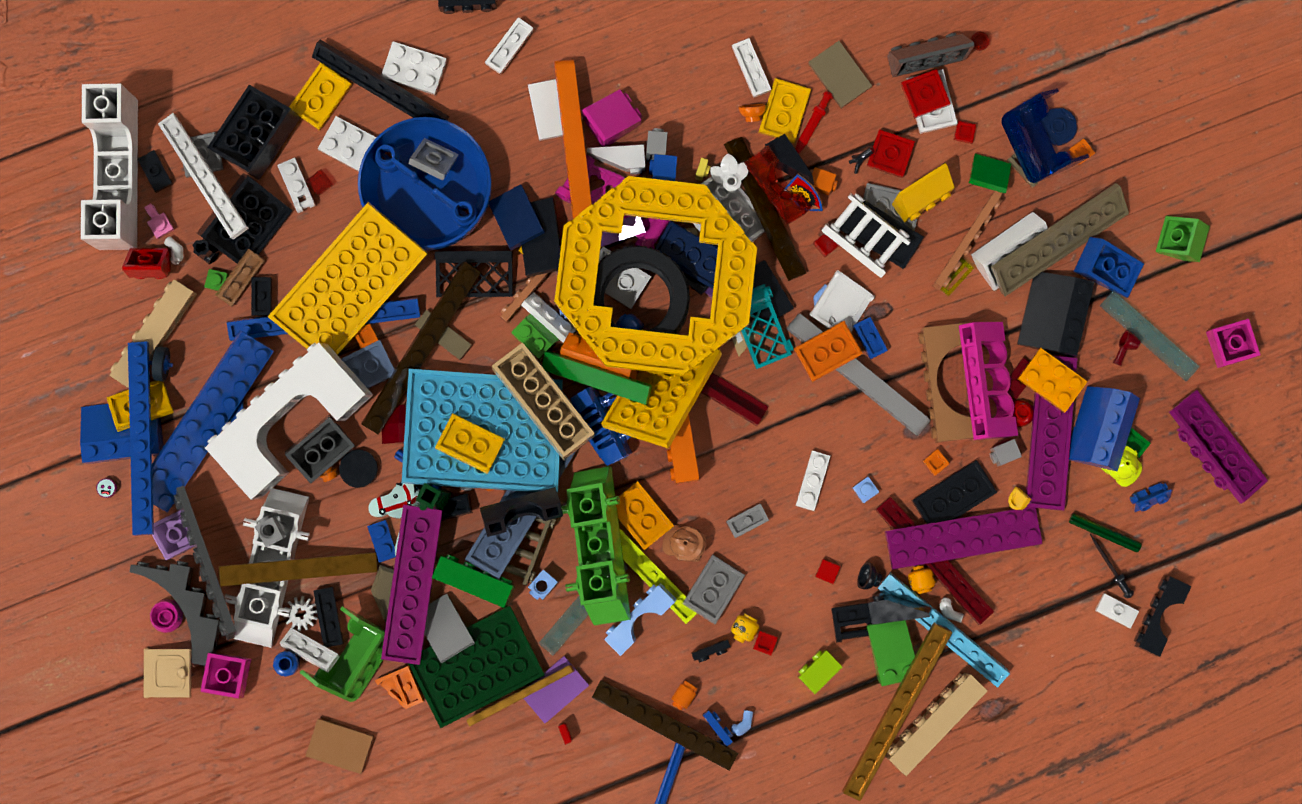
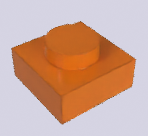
(1080, 149)
(366, 336)
(935, 462)

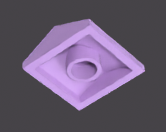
(171, 536)

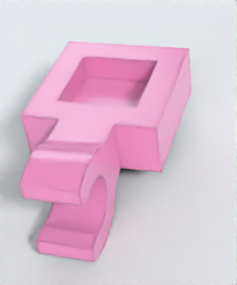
(160, 223)

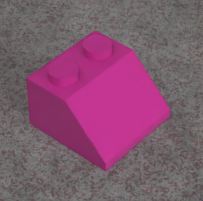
(225, 675)

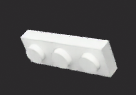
(509, 45)
(751, 68)
(548, 317)
(812, 480)
(309, 650)

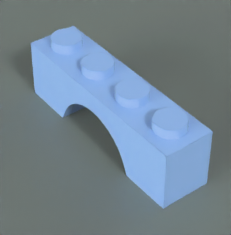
(657, 602)

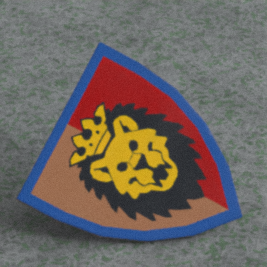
(800, 184)

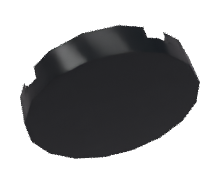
(358, 468)

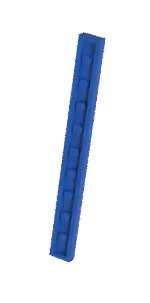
(264, 326)
(140, 439)

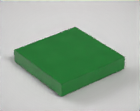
(990, 173)

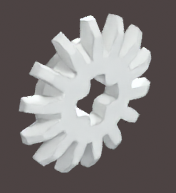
(297, 621)

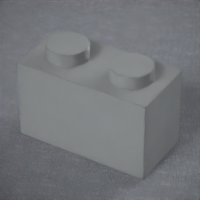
(656, 143)

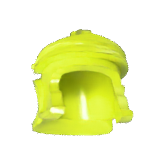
(1127, 473)

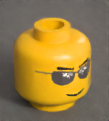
(744, 628)

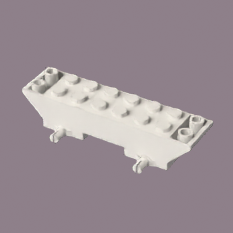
(261, 604)

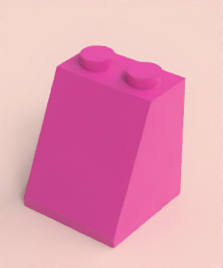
(611, 118)

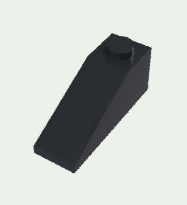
(789, 159)
(893, 609)

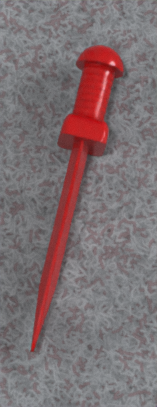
(818, 112)

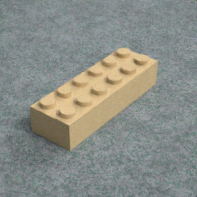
(543, 401)
(935, 723)

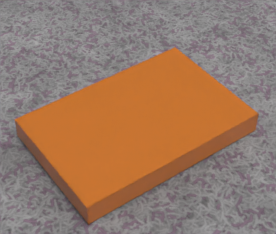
(828, 351)

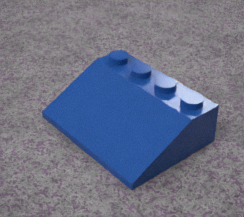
(1103, 427)
(101, 440)

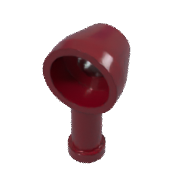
(1128, 341)

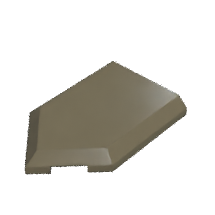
(382, 588)

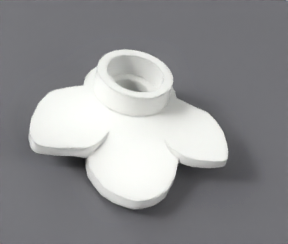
(729, 170)

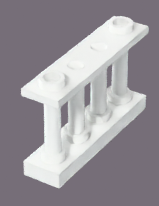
(862, 254)

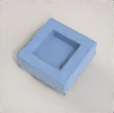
(865, 489)

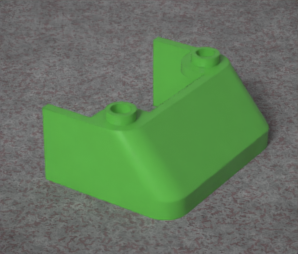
(356, 663)

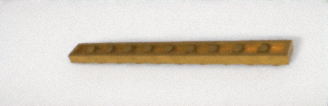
(897, 711)

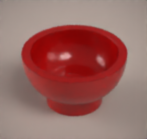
(1023, 412)

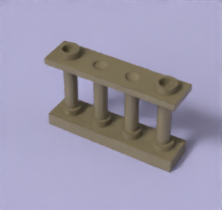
(530, 574)

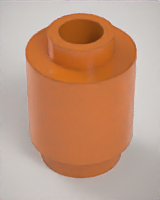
(684, 696)

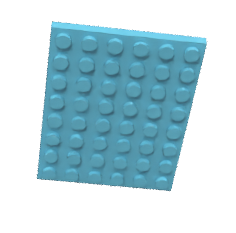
(524, 459)

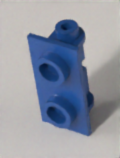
(1143, 501)

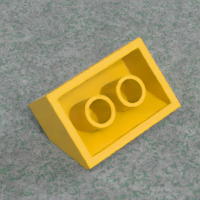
(924, 194)

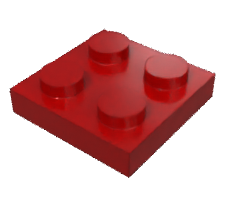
(925, 93)
(890, 153)

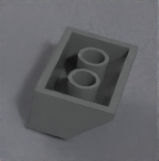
(319, 449)

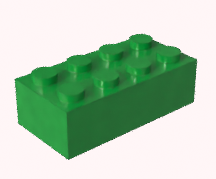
(473, 581)

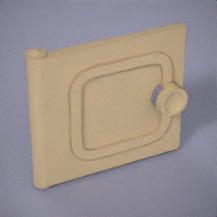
(167, 673)

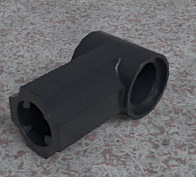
(205, 251)

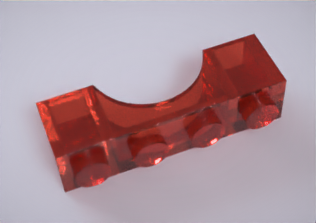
(788, 204)

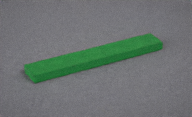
(596, 377)

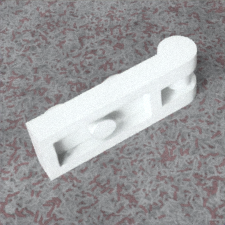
(296, 184)

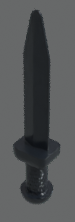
(1119, 579)

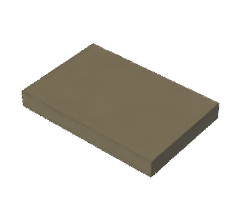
(840, 74)

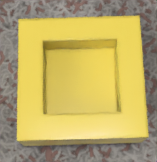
(703, 169)

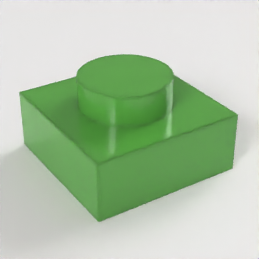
(215, 279)

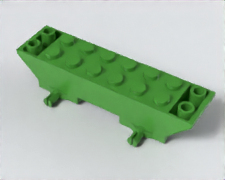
(599, 549)

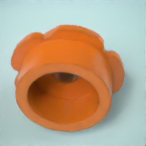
(329, 474)

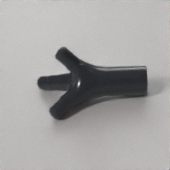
(860, 158)

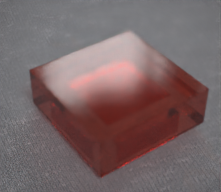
(319, 182)

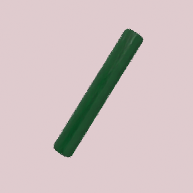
(1105, 533)

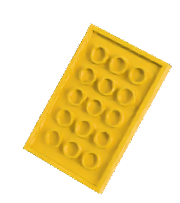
(667, 407)

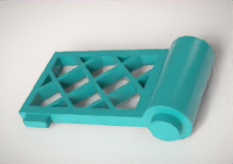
(761, 300)

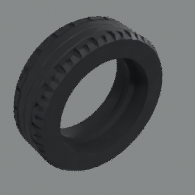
(658, 263)

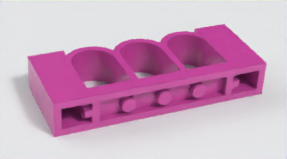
(992, 336)

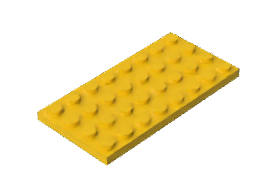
(348, 281)

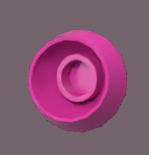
(166, 615)

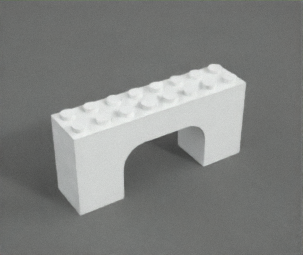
(111, 216)
(243, 444)

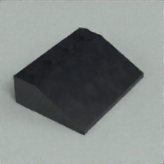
(254, 132)
(260, 212)
(1055, 313)

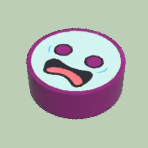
(106, 488)

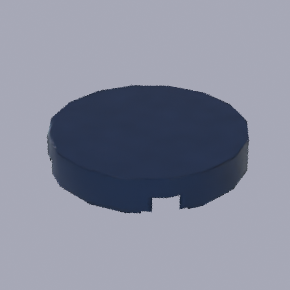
(1060, 126)

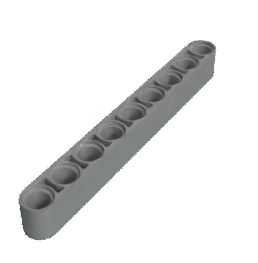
(868, 382)

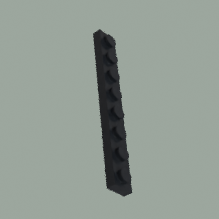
(374, 82)

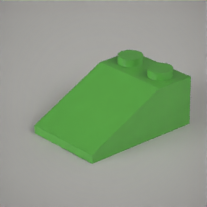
(891, 651)

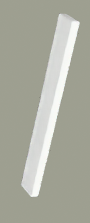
(203, 176)

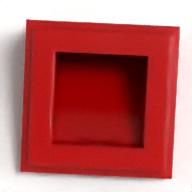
(825, 245)

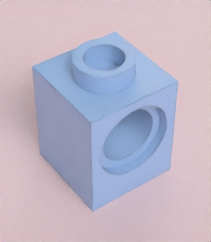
(551, 583)

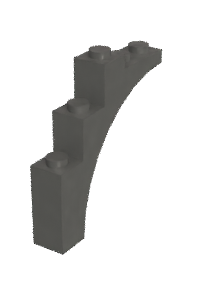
(177, 582)

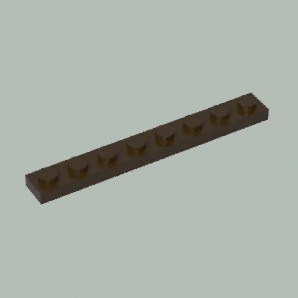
(768, 215)
(665, 725)

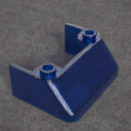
(1031, 141)

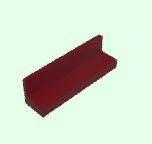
(734, 399)

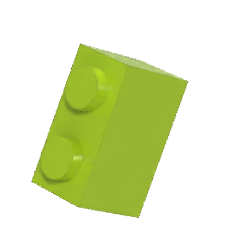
(819, 671)

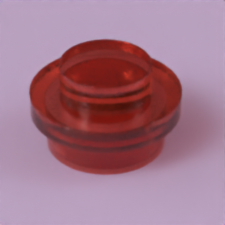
(980, 41)

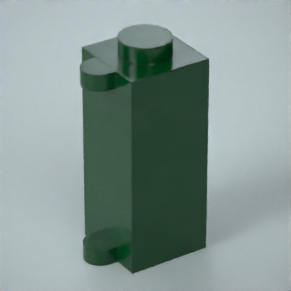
(433, 497)

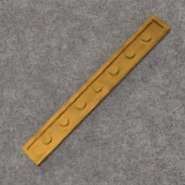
(297, 569)

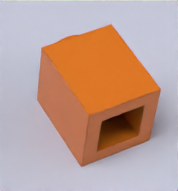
(824, 181)

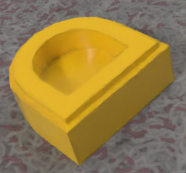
(1018, 499)

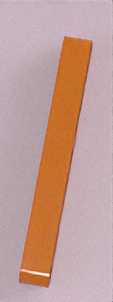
(572, 136)

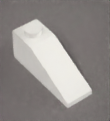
(625, 158)

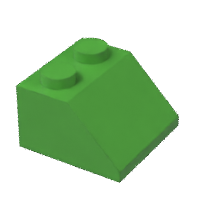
(1182, 238)
(535, 336)

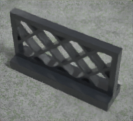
(476, 257)

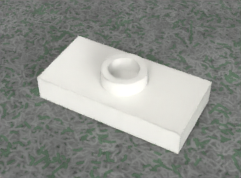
(1116, 610)

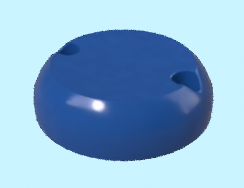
(418, 201)

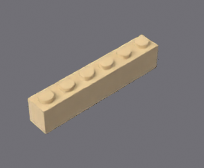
(157, 325)

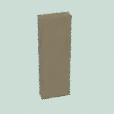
(449, 339)

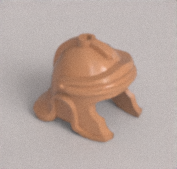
(674, 543)

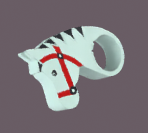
(393, 502)

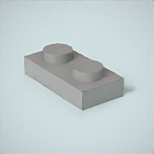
(747, 520)

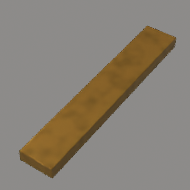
(520, 695)

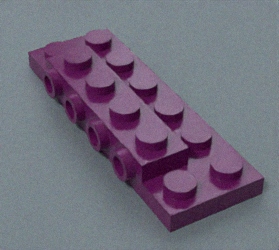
(1216, 447)

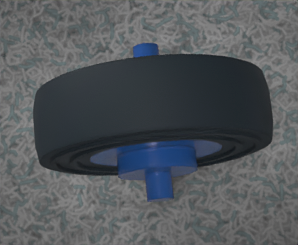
(160, 363)

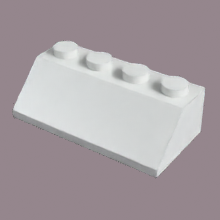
(1005, 244)

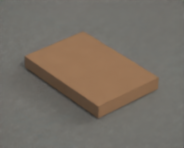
(339, 746)

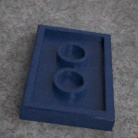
(516, 217)

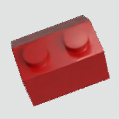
(147, 263)

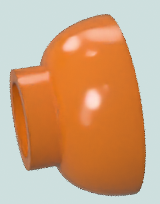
(752, 111)

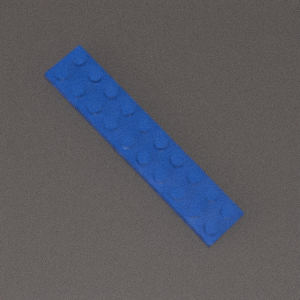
(207, 417)

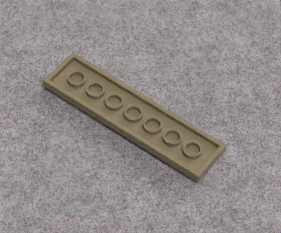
(1060, 239)

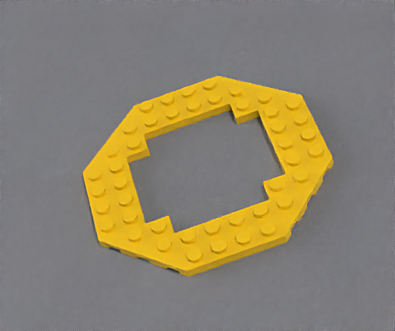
(649, 349)

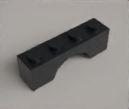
(542, 504)
(1151, 636)

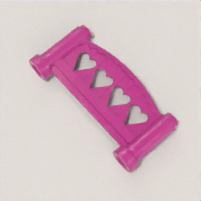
(653, 227)

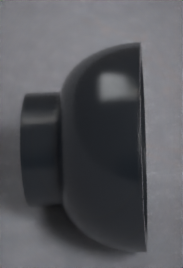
(868, 576)

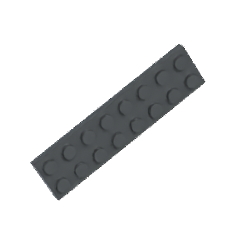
(206, 570)

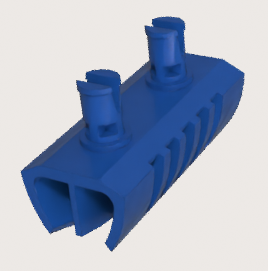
(593, 408)

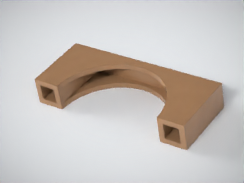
(946, 422)

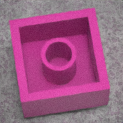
(1233, 343)

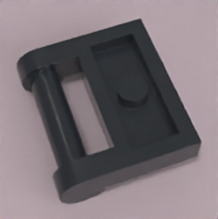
(850, 616)

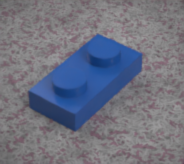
(870, 338)
(382, 541)
(713, 719)

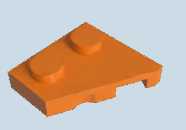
(403, 687)

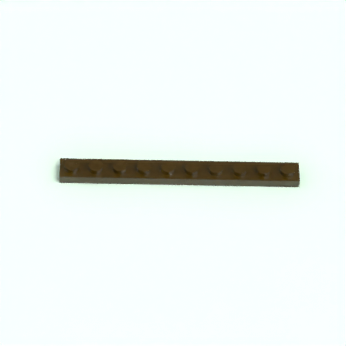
(421, 347)

